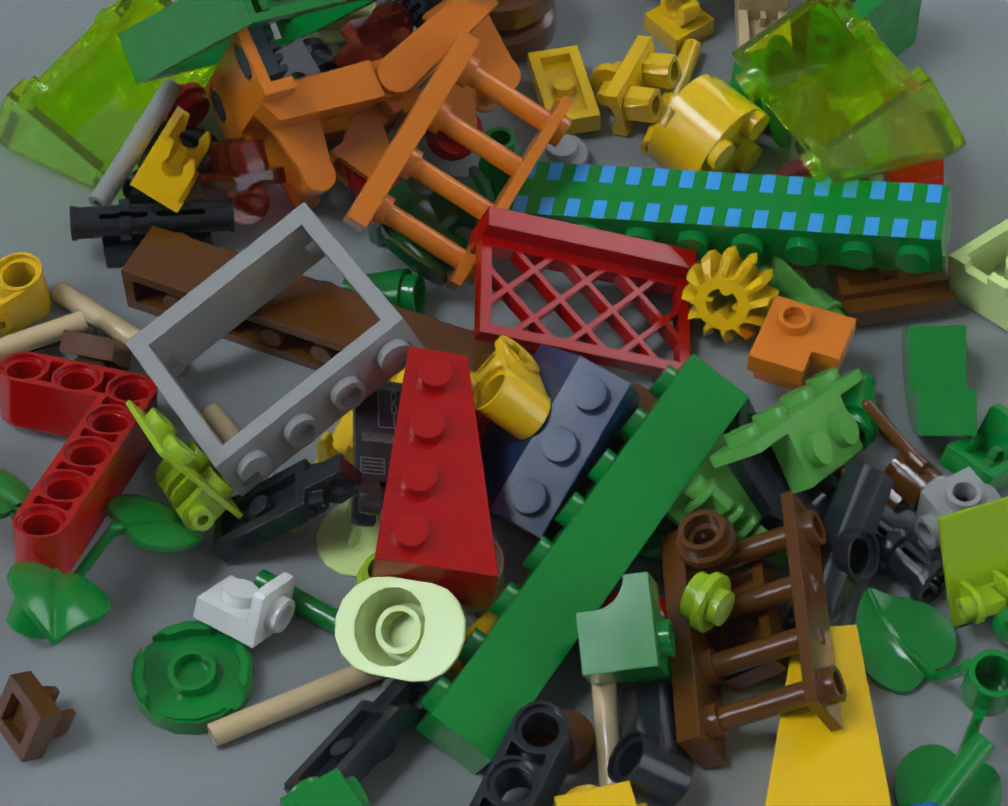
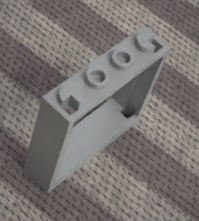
(232, 297)

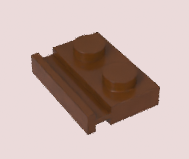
(890, 294)

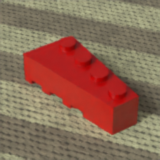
(435, 492)

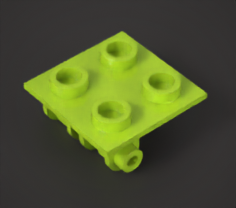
(186, 473)
(975, 561)

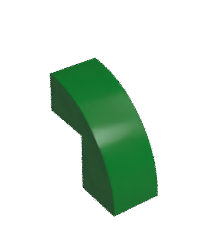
(937, 381)

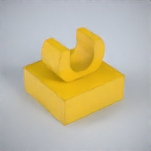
(677, 21)

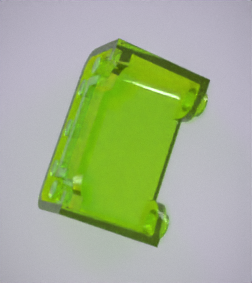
(845, 94)
(86, 100)

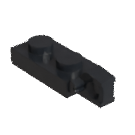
(284, 503)
(366, 734)

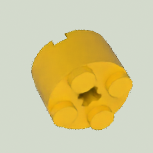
(710, 129)

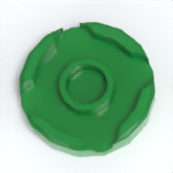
(191, 677)

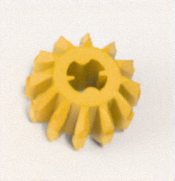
(729, 293)

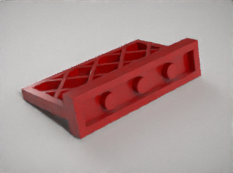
(583, 257)

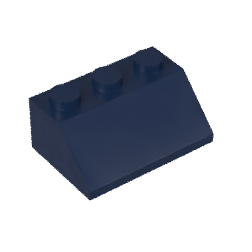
(538, 475)

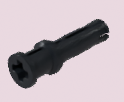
(902, 555)

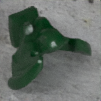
(438, 215)

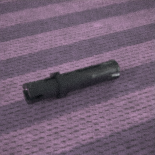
(137, 219)

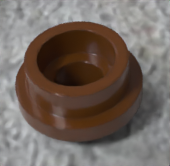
(703, 527)

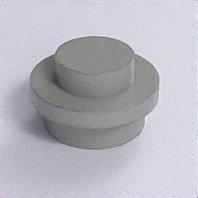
(569, 150)

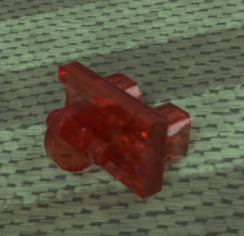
(375, 34)
(240, 170)

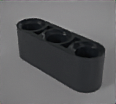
(527, 766)

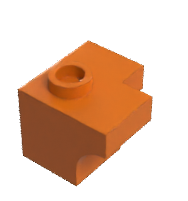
(799, 343)

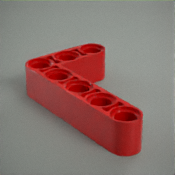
(94, 462)

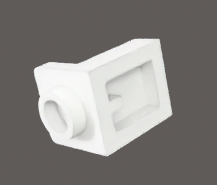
(245, 611)

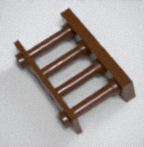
(698, 667)

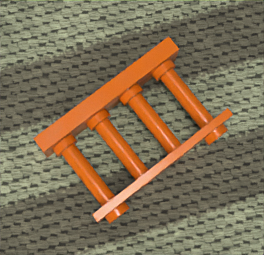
(434, 114)

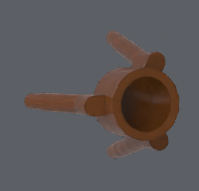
(907, 469)

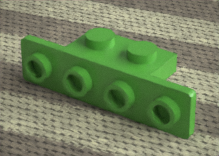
(806, 430)

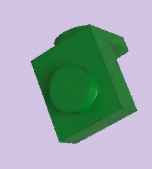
(985, 452)

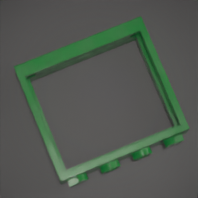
(198, 31)

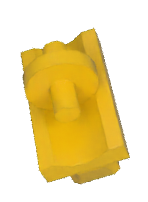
(631, 84)

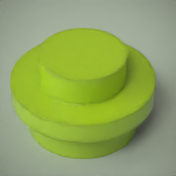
(707, 600)

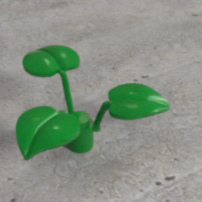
(60, 603)
(913, 641)

